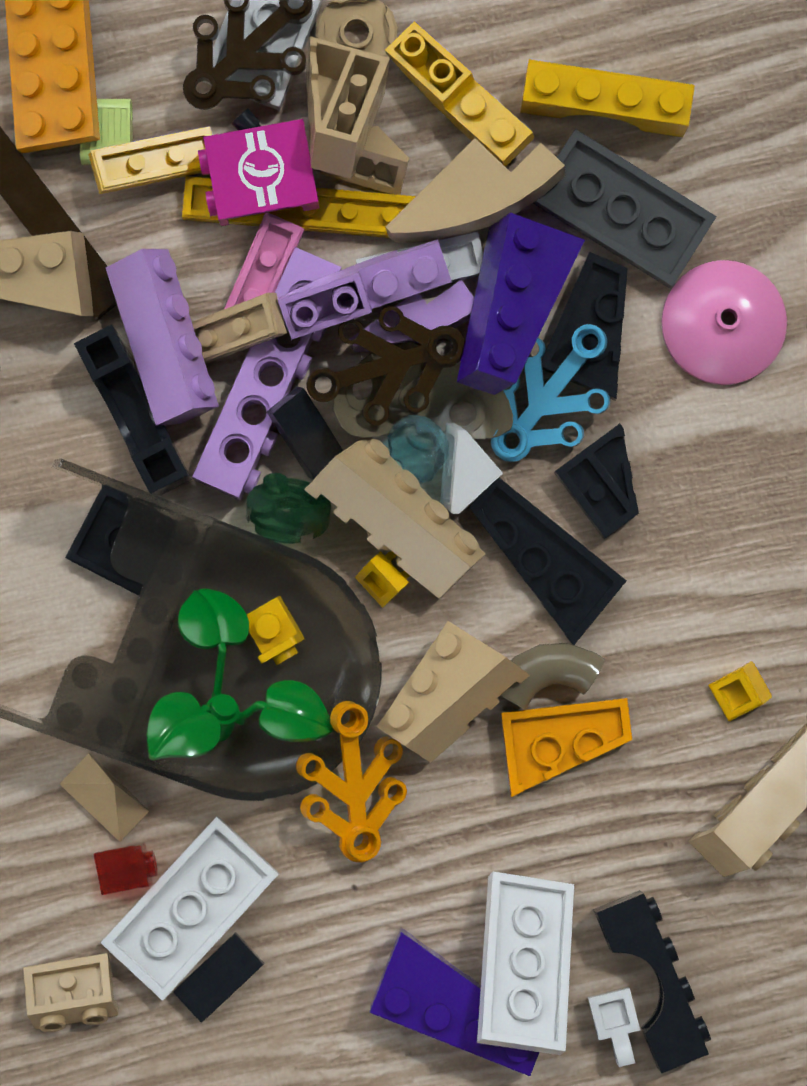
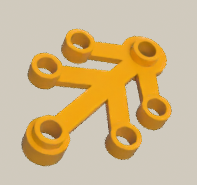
(355, 787)

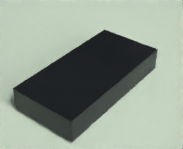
(305, 431)
(218, 977)

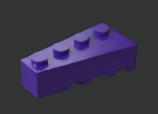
(513, 297)
(438, 1001)

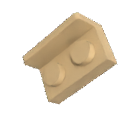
(70, 992)

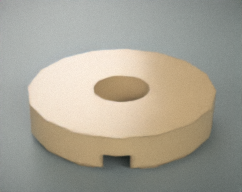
(369, 13)

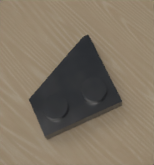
(602, 482)

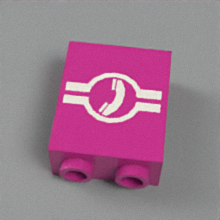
(258, 171)

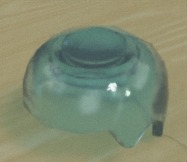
(419, 446)

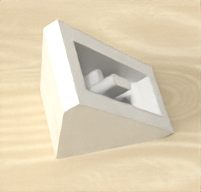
(466, 470)

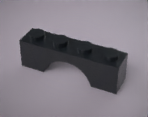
(127, 402)
(672, 1029)

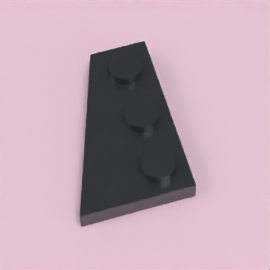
(597, 301)

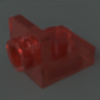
(125, 868)

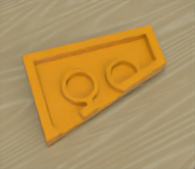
(557, 738)

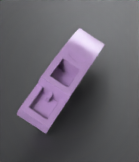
(363, 287)

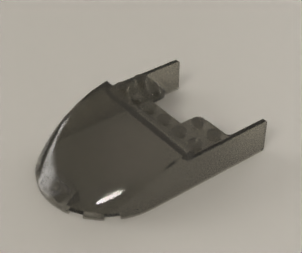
(184, 551)

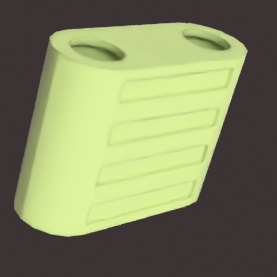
(115, 126)

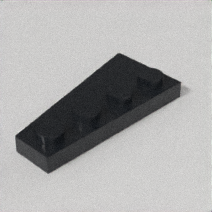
(554, 564)

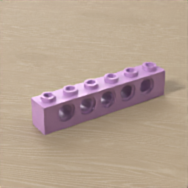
(241, 478)

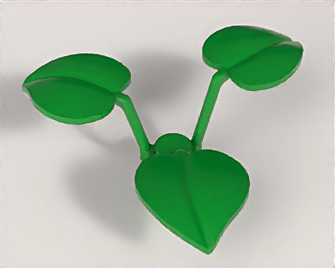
(186, 730)

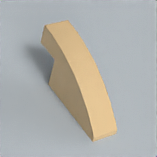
(475, 194)

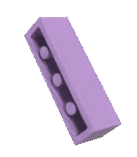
(162, 336)

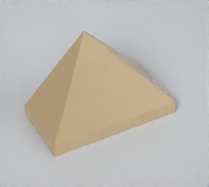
(380, 164)
(104, 797)

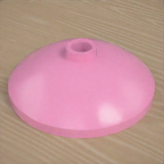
(708, 346)

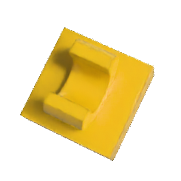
(382, 578)

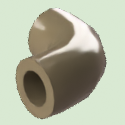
(554, 665)

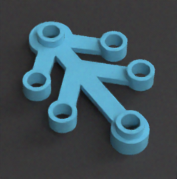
(545, 401)

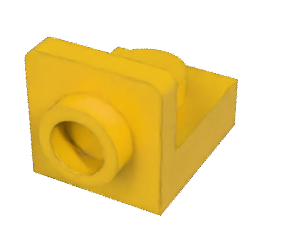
(274, 631)

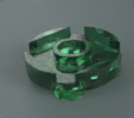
(278, 493)

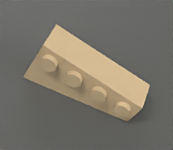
(397, 514)
(762, 816)

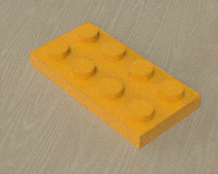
(51, 73)

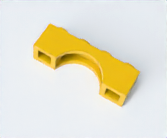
(641, 101)

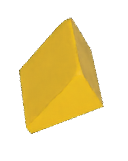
(740, 691)

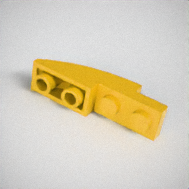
(457, 94)

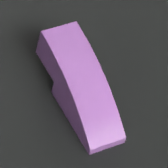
(448, 309)

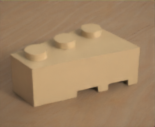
(342, 103)
(47, 272)
(448, 691)

